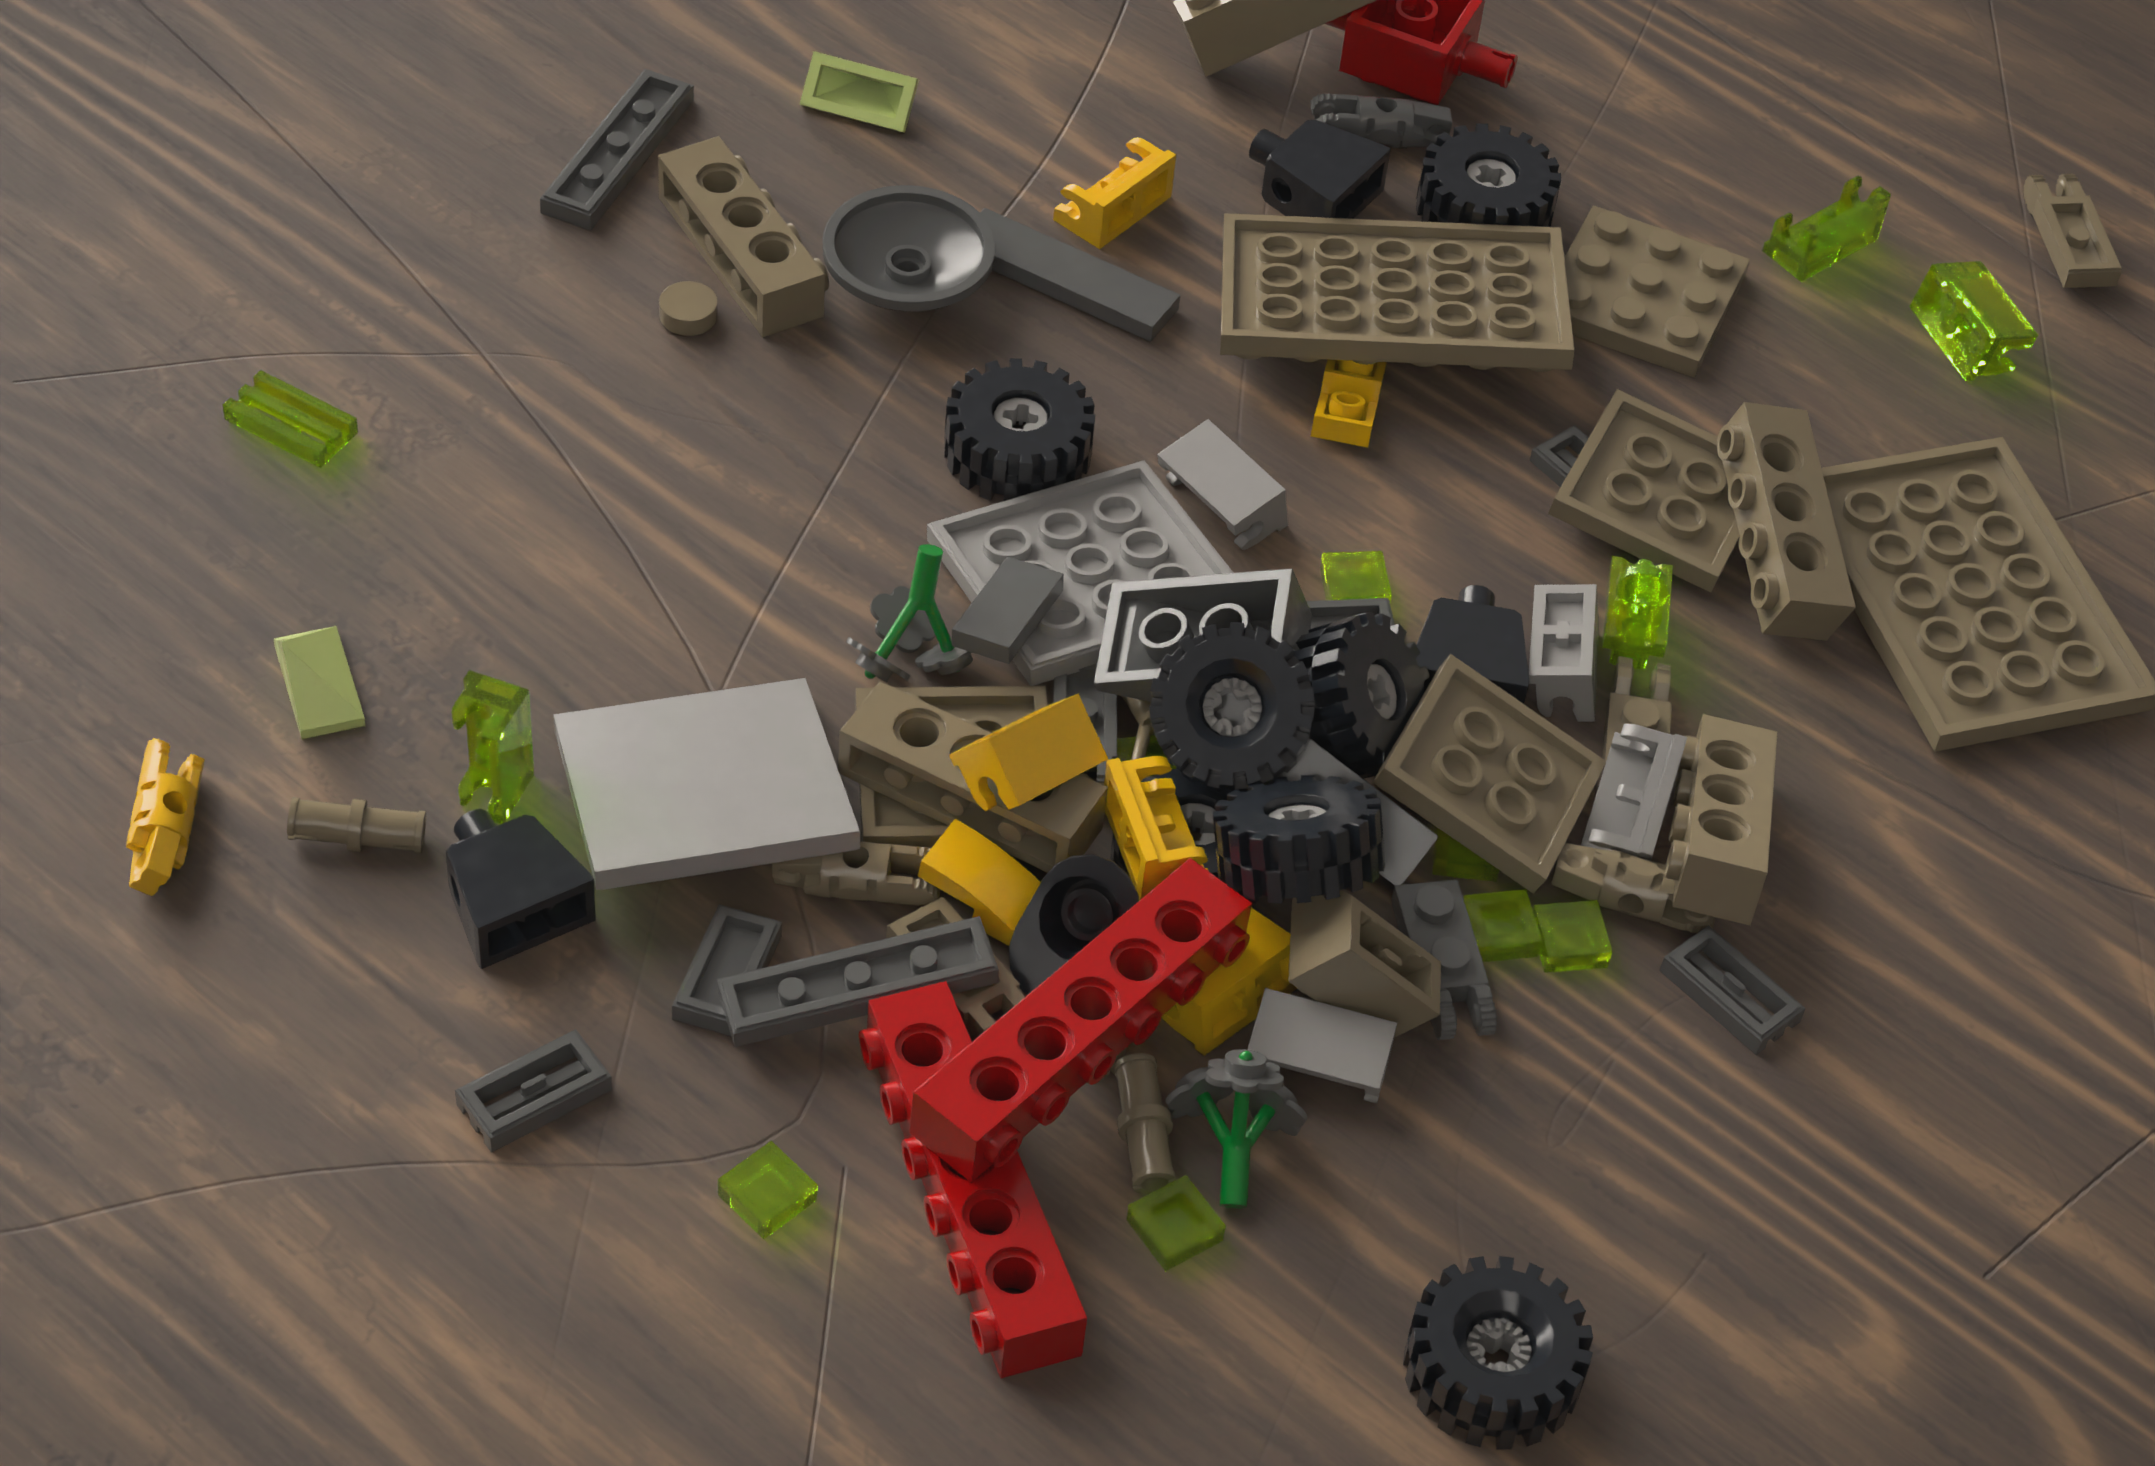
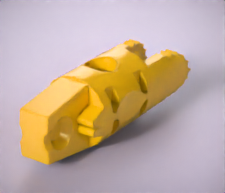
(161, 817)

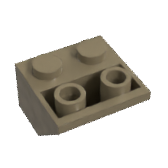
(1361, 962)

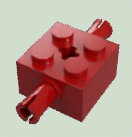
(1420, 46)

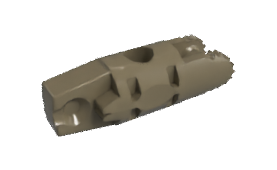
(861, 874)
(1624, 885)

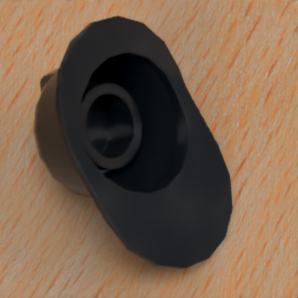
(1066, 914)

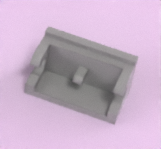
(1227, 483)
(1565, 647)
(1634, 791)
(1324, 1041)

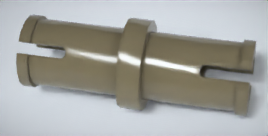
(356, 825)
(1144, 1122)

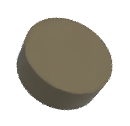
(688, 308)

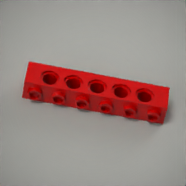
(1080, 1021)
(1017, 1329)

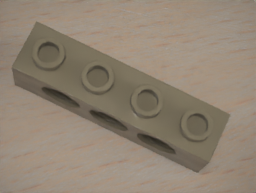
(742, 236)
(1785, 522)
(903, 752)
(1722, 819)

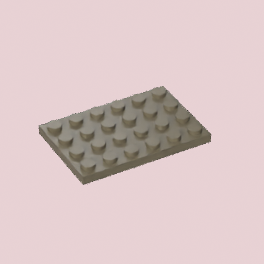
(1395, 292)
(1979, 597)

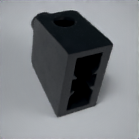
(1320, 170)
(1478, 635)
(515, 885)

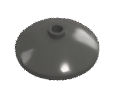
(908, 248)

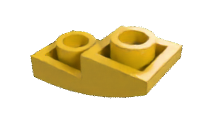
(1348, 402)
(981, 877)

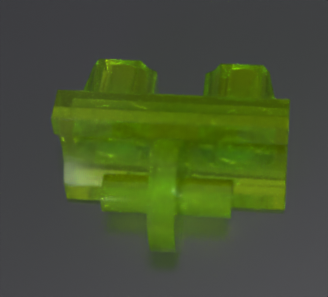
(1637, 610)

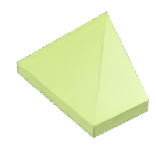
(859, 91)
(319, 682)

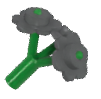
(908, 620)
(1257, 1089)

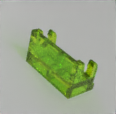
(1829, 232)
(1971, 318)
(497, 739)

